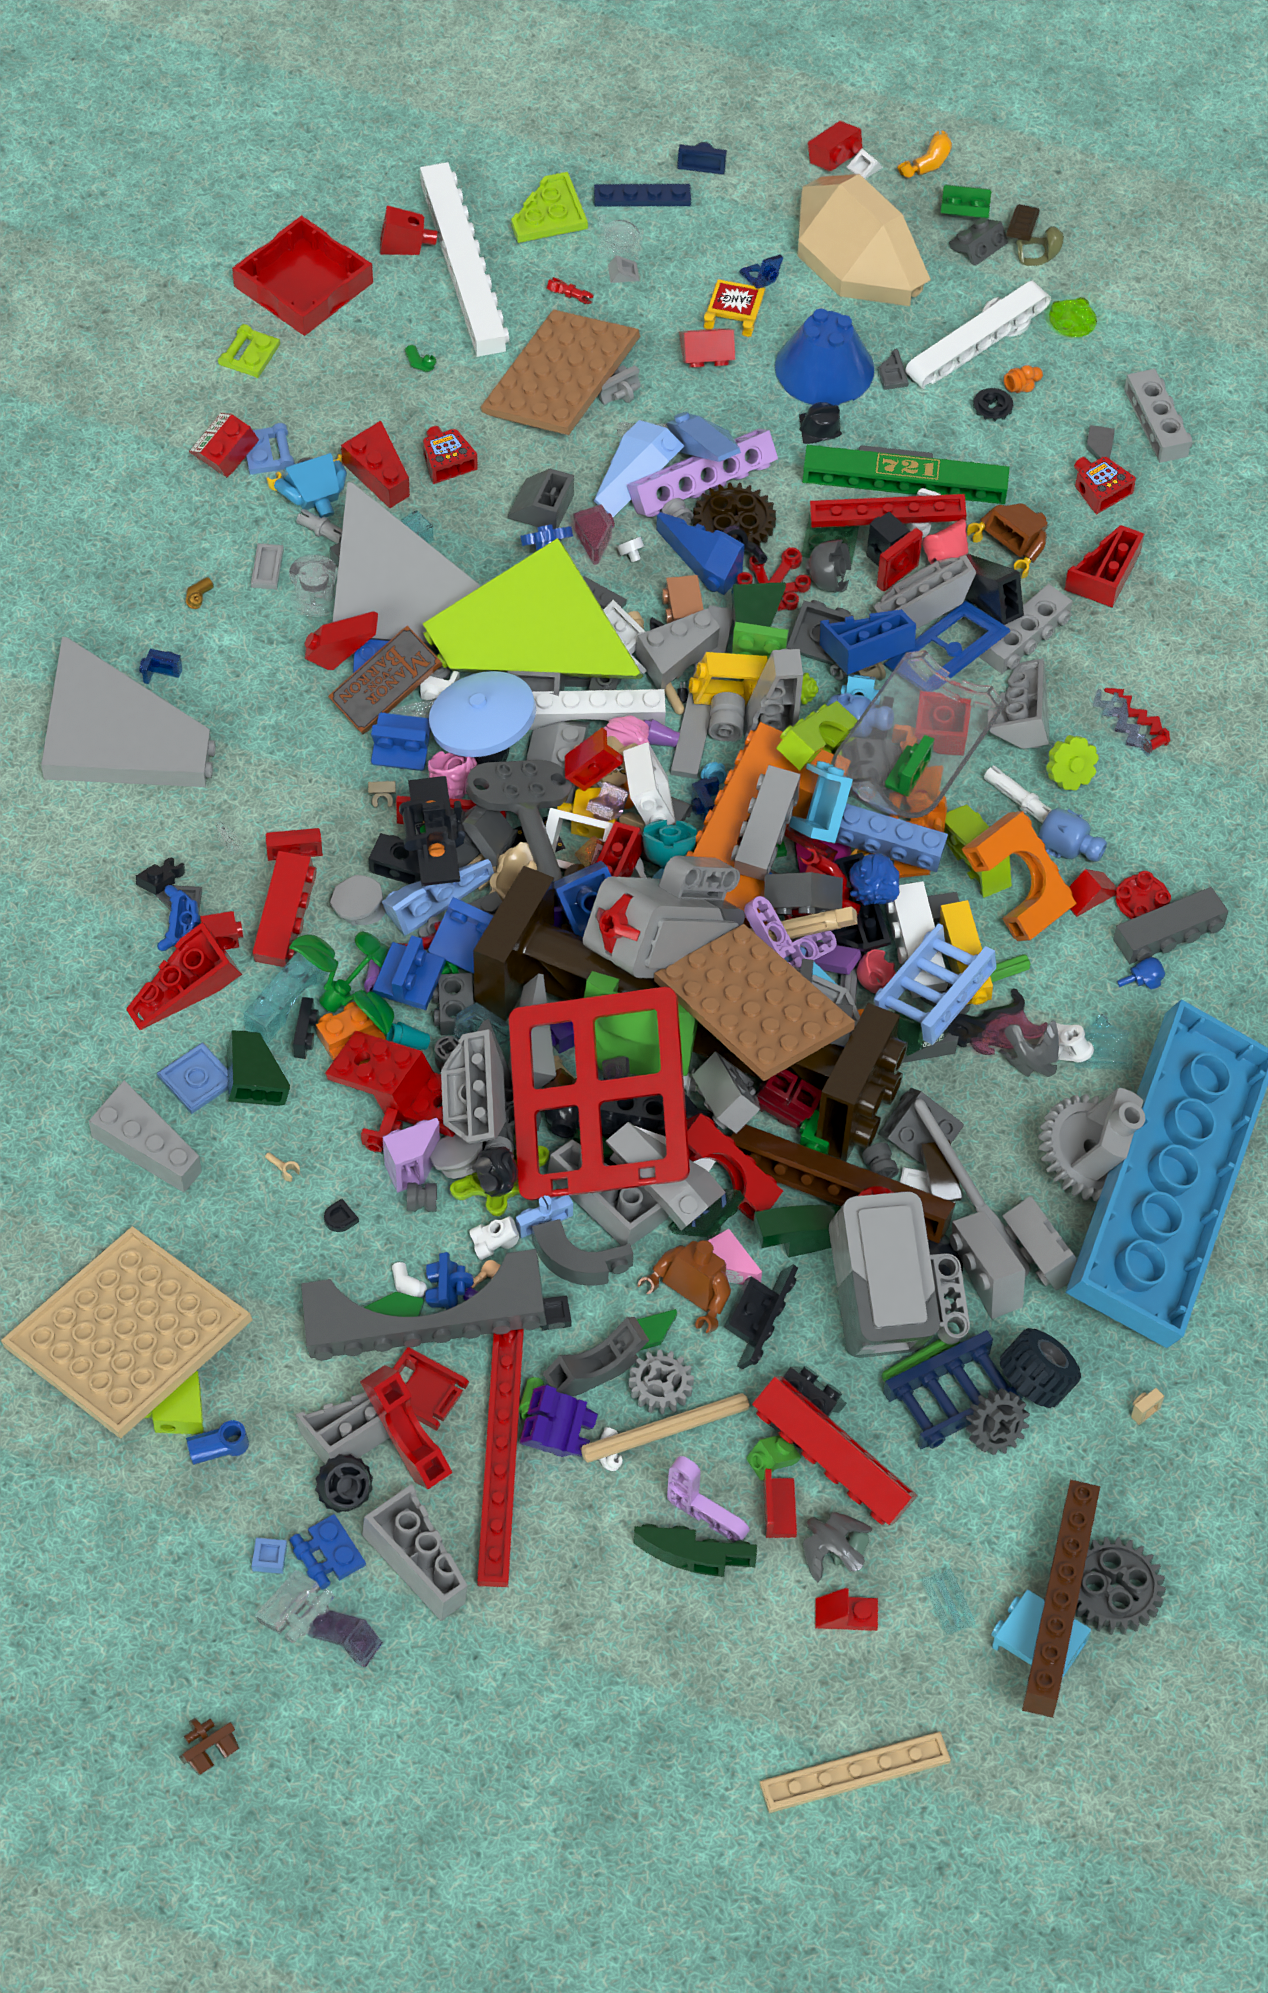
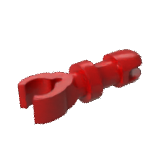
(559, 286)

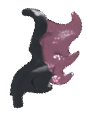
(991, 1026)

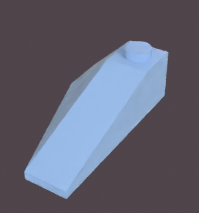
(640, 453)
(416, 903)

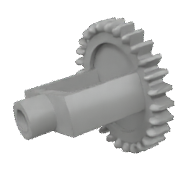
(1090, 1138)

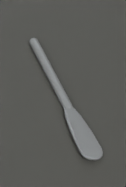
(964, 1178)

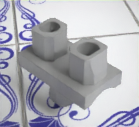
(620, 385)

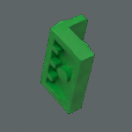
(966, 201)
(910, 766)

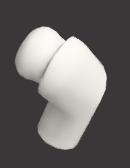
(405, 1283)

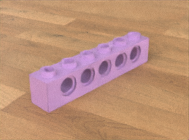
(644, 489)

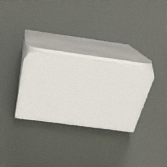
(864, 164)

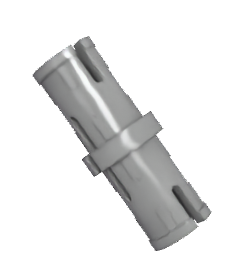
(320, 526)

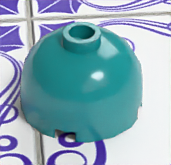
(666, 841)

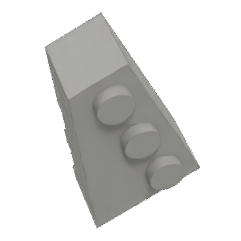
(989, 1263)

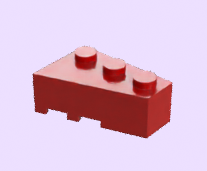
(1107, 568)

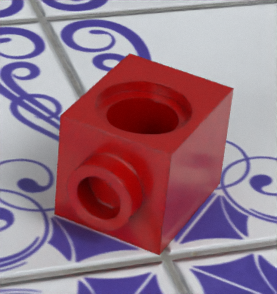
(224, 928)

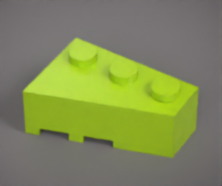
(963, 827)

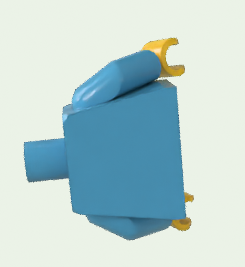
(312, 483)

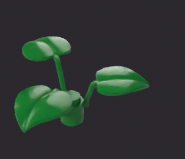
(338, 992)

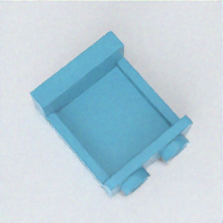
(826, 804)
(1021, 1629)

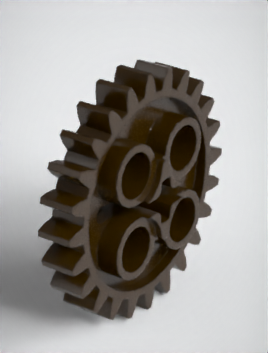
(736, 508)

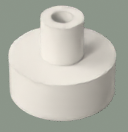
(631, 548)

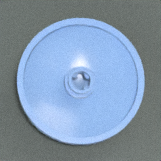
(482, 714)

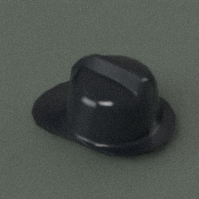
(820, 423)

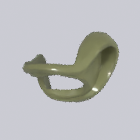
(1052, 243)

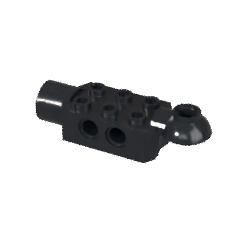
(640, 1112)

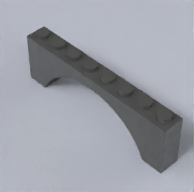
(344, 1328)

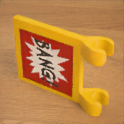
(734, 302)

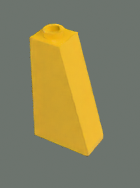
(962, 933)

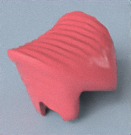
(947, 543)

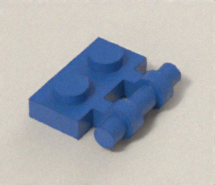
(336, 1547)

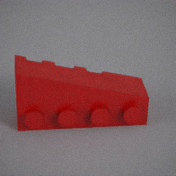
(284, 908)

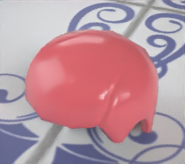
(872, 967)

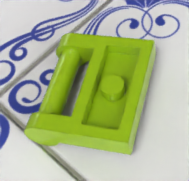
(256, 354)

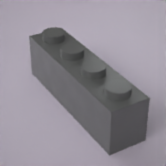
(1171, 925)

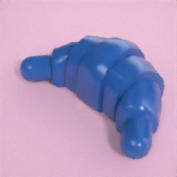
(182, 918)

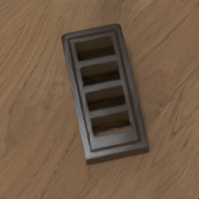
(1023, 222)

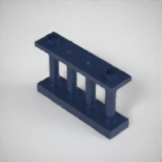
(928, 1374)

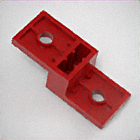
(394, 1075)

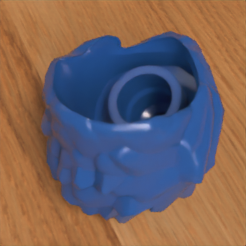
(874, 880)

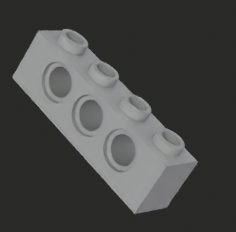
(1157, 415)
(1039, 622)

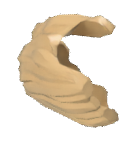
(509, 867)

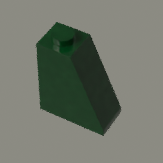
(756, 602)
(253, 1071)

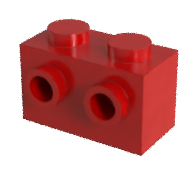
(835, 145)

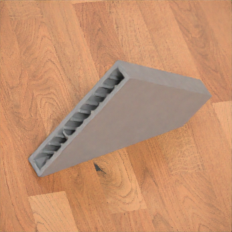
(391, 571)
(119, 730)

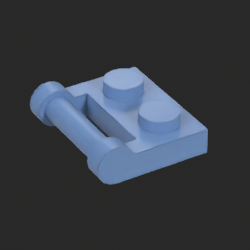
(260, 457)

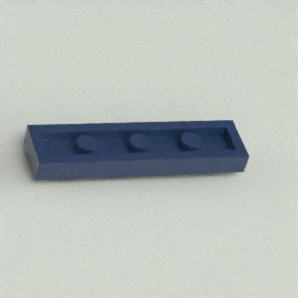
(641, 195)

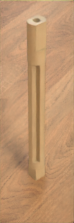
(818, 923)

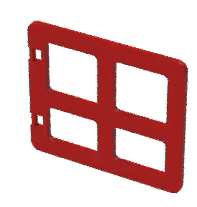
(590, 1093)

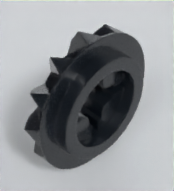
(988, 396)

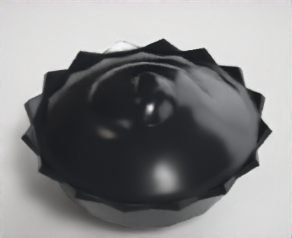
(344, 1483)

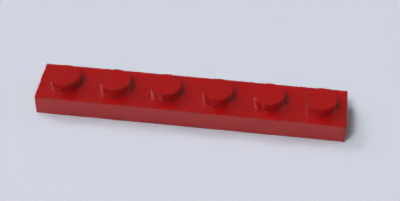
(906, 509)

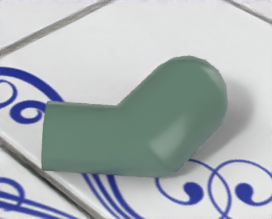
(858, 1541)

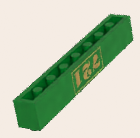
(905, 473)

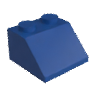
(578, 894)

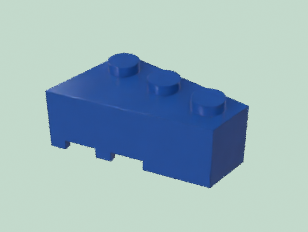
(867, 640)

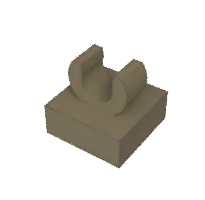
(382, 789)

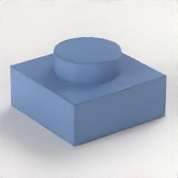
(269, 1555)

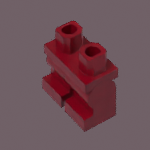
(784, 1101)

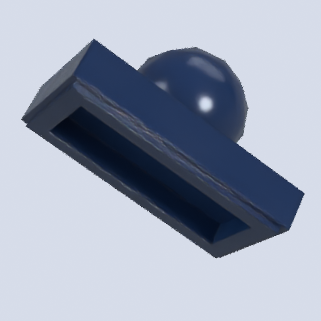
(702, 158)

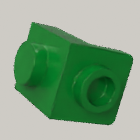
(809, 1131)

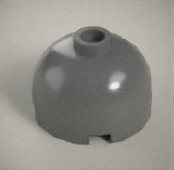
(827, 562)

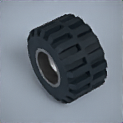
(1040, 1368)

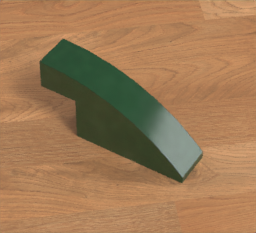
(799, 1228)

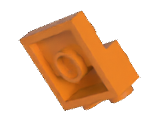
(337, 1029)

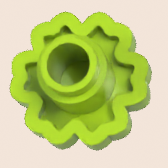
(1072, 762)

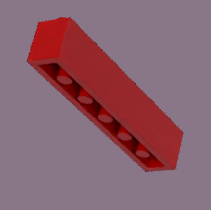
(834, 1450)

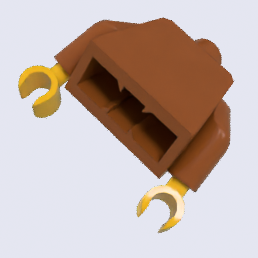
(1017, 529)

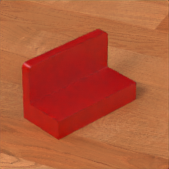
(591, 761)
(301, 842)
(779, 1506)

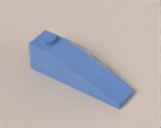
(703, 437)

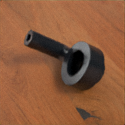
(749, 546)

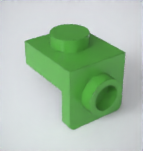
(772, 1454)

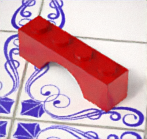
(710, 1143)
(417, 1450)

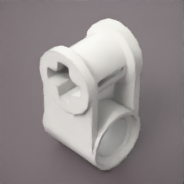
(1072, 1043)

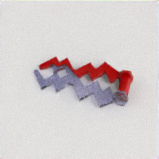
(1133, 739)

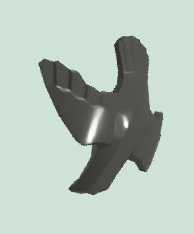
(1033, 1056)
(831, 1538)

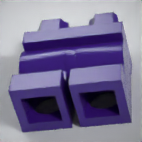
(556, 1422)

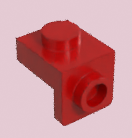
(374, 1139)

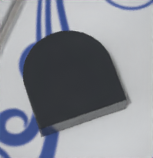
(340, 1217)

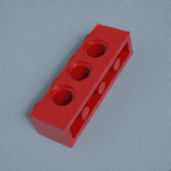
(622, 849)

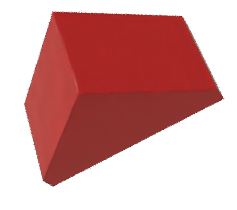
(1091, 890)

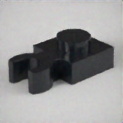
(157, 878)

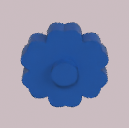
(546, 535)

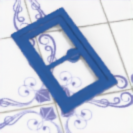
(995, 632)

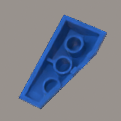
(709, 555)

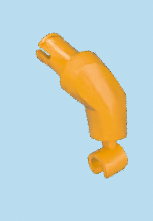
(937, 153)

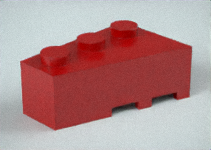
(377, 464)

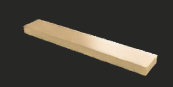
(854, 1772)

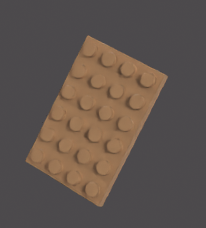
(560, 372)
(755, 1002)

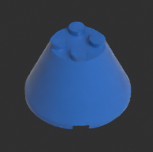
(825, 361)

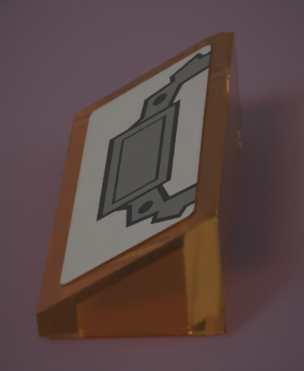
(590, 851)

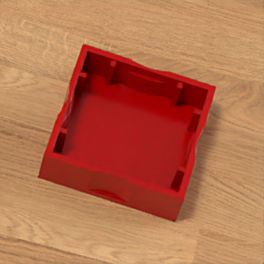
(303, 275)

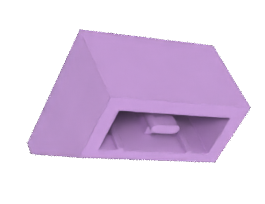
(409, 1153)

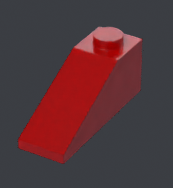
(340, 639)

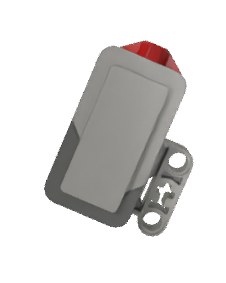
(658, 921)
(888, 1278)

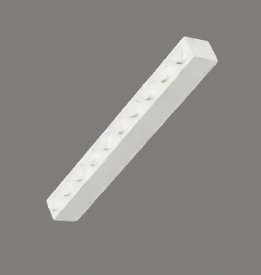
(463, 259)

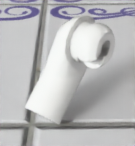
(614, 1461)

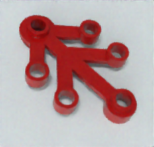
(786, 564)

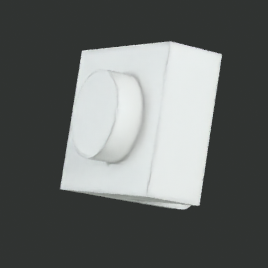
(433, 686)

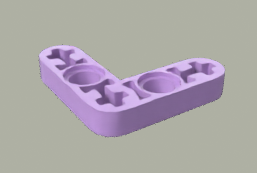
(784, 945)
(685, 1495)

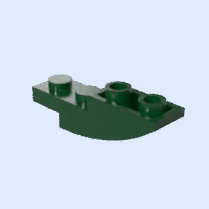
(678, 1548)

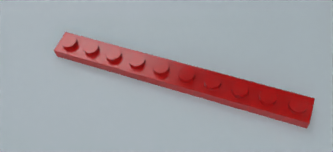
(500, 1460)

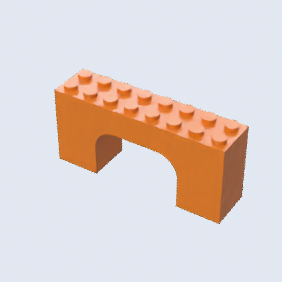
(732, 805)

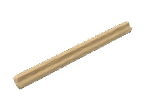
(664, 1428)

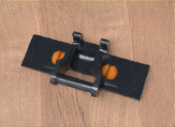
(443, 830)

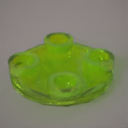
(1073, 317)

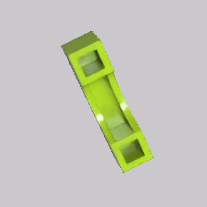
(809, 736)

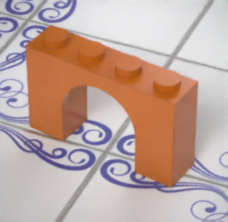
(1048, 893)

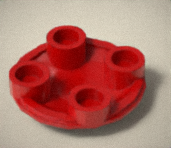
(1141, 894)

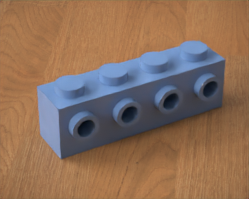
(891, 837)

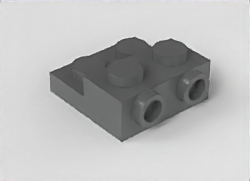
(807, 629)

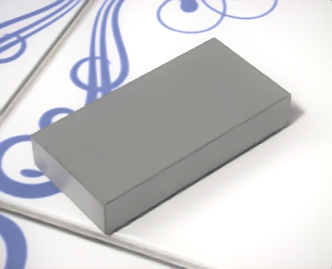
(267, 566)

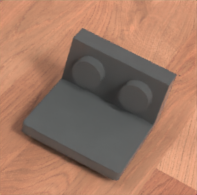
(909, 1131)

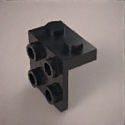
(824, 1397)

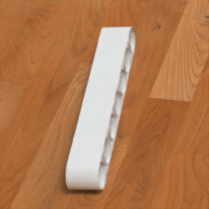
(978, 334)

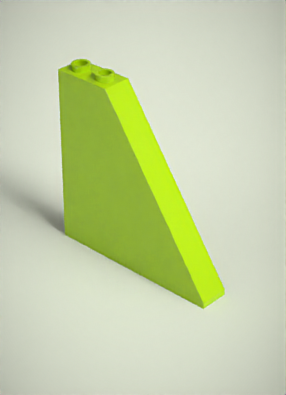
(532, 621)

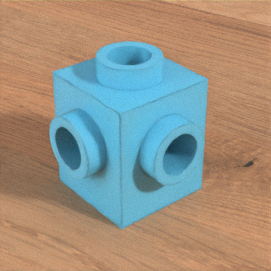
(861, 684)

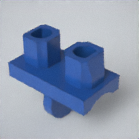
(451, 1279)

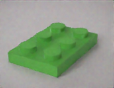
(758, 639)

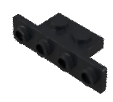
(756, 1311)

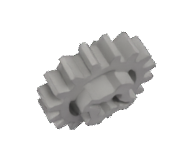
(659, 1384)

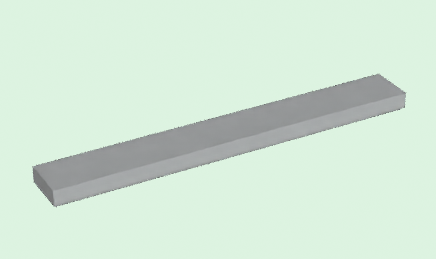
(697, 716)

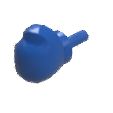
(1145, 972)

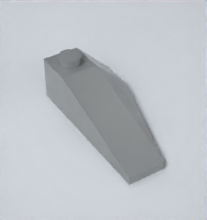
(542, 1049)

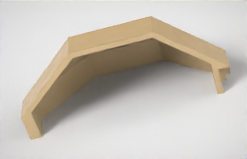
(858, 241)

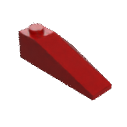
(189, 975)

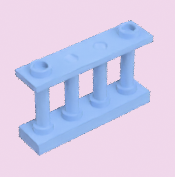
(947, 1004)

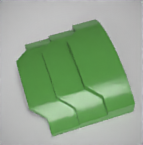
(635, 1033)

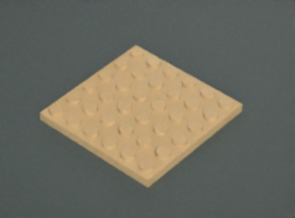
(126, 1331)

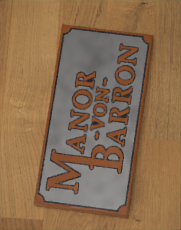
(385, 679)

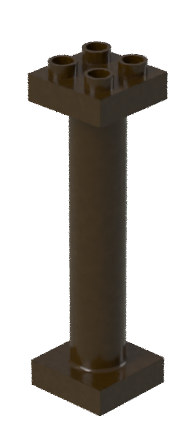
(526, 942)

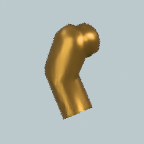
(195, 593)

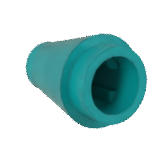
(408, 1036)

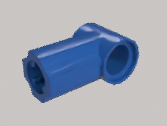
(215, 1444)

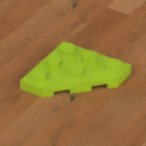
(550, 210)

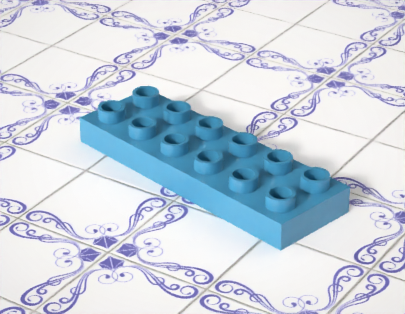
(1174, 1187)

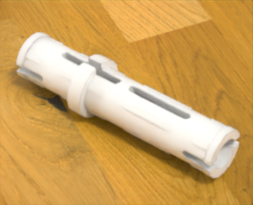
(1027, 801)

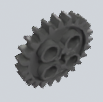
(1130, 1565)

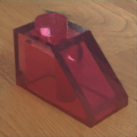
(594, 530)

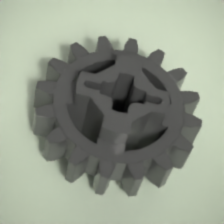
(997, 1421)

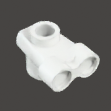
(495, 1235)

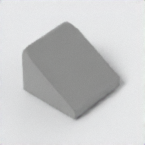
(622, 270)

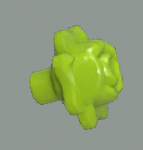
(809, 689)

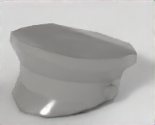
(358, 900)
(455, 1156)

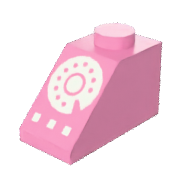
(738, 1262)

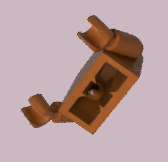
(696, 1276)

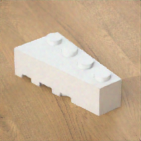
(909, 923)

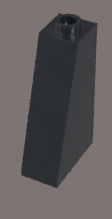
(996, 590)

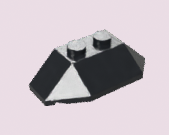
(871, 928)

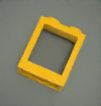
(726, 666)

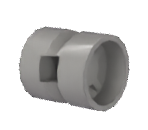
(727, 717)

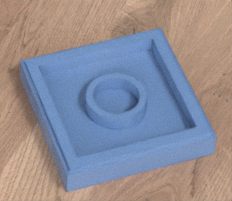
(195, 1078)

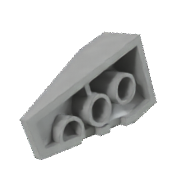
(1025, 712)
(680, 1200)

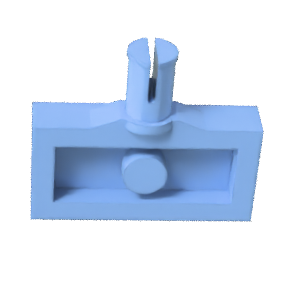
(548, 1210)

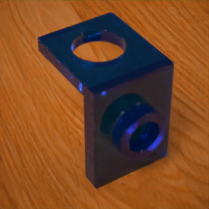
(767, 271)

